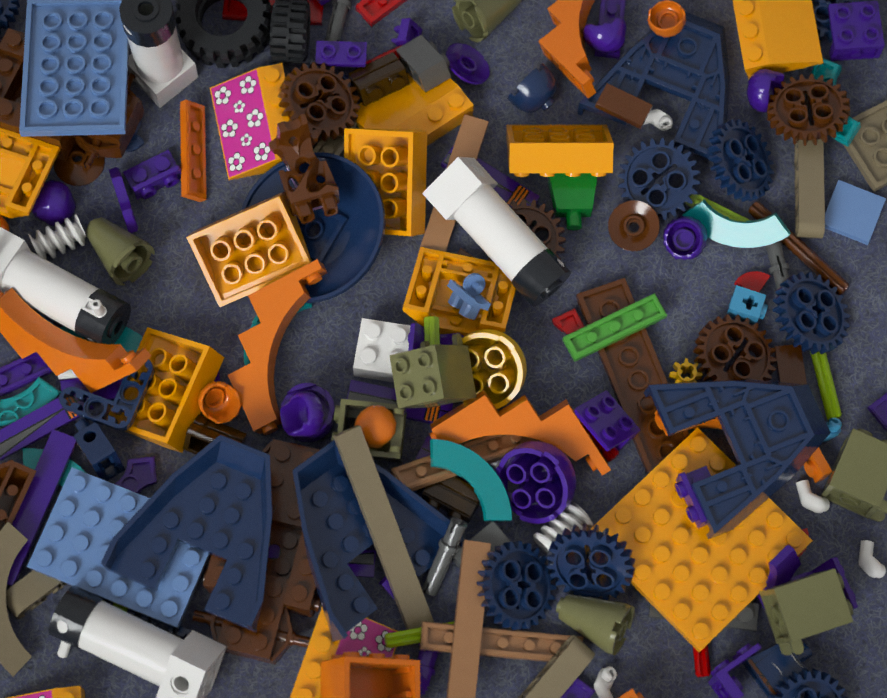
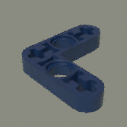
(119, 404)

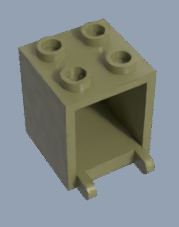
(433, 375)
(390, 451)
(859, 476)
(806, 608)

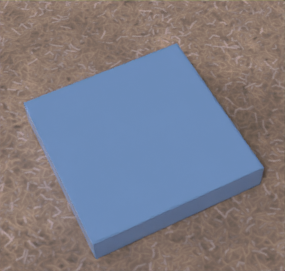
(853, 212)

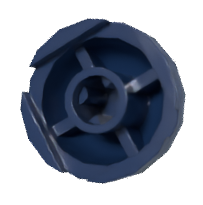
(535, 91)

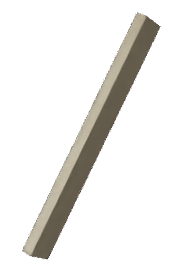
(383, 527)

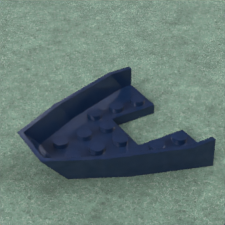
(685, 65)
(769, 430)
(216, 505)
(338, 533)

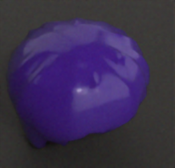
(606, 37)
(762, 85)
(54, 203)
(685, 237)
(302, 415)

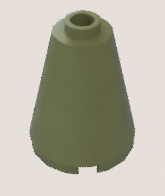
(482, 16)
(120, 251)
(597, 620)

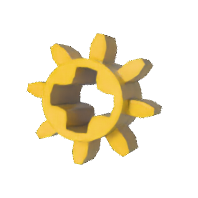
(684, 368)

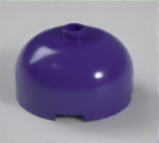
(546, 479)

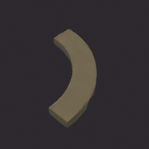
(12, 653)

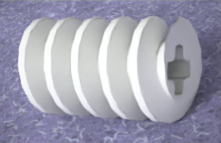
(59, 238)
(572, 516)

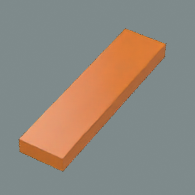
(193, 151)

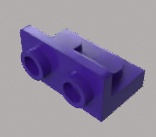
(341, 53)
(153, 175)
(685, 491)

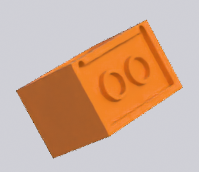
(370, 676)

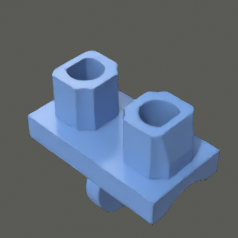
(468, 296)

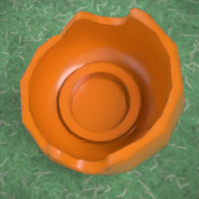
(666, 18)
(219, 402)
(377, 425)

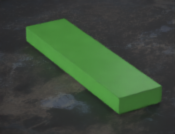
(614, 327)

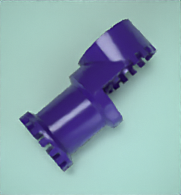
(427, 665)

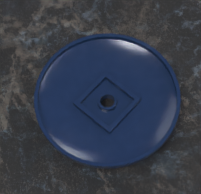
(347, 240)

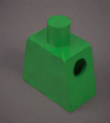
(572, 197)

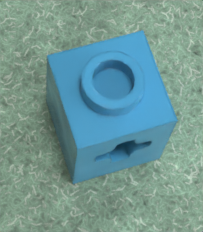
(738, 304)

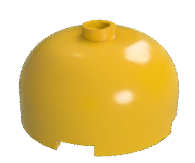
(496, 365)

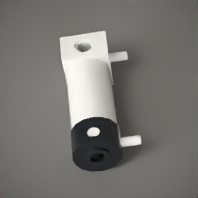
(156, 55)
(468, 196)
(60, 294)
(176, 665)

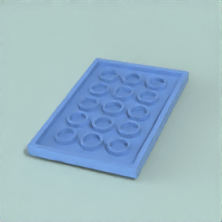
(74, 69)
(79, 534)

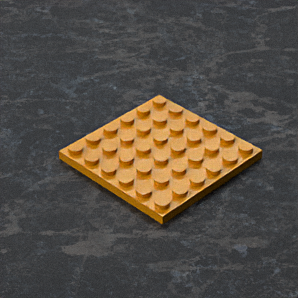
(680, 571)

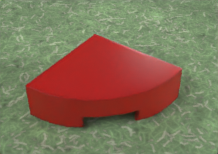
(753, 280)
(568, 322)

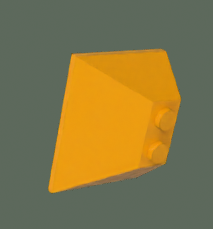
(23, 171)
(430, 294)

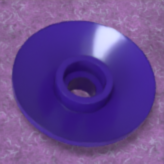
(467, 63)

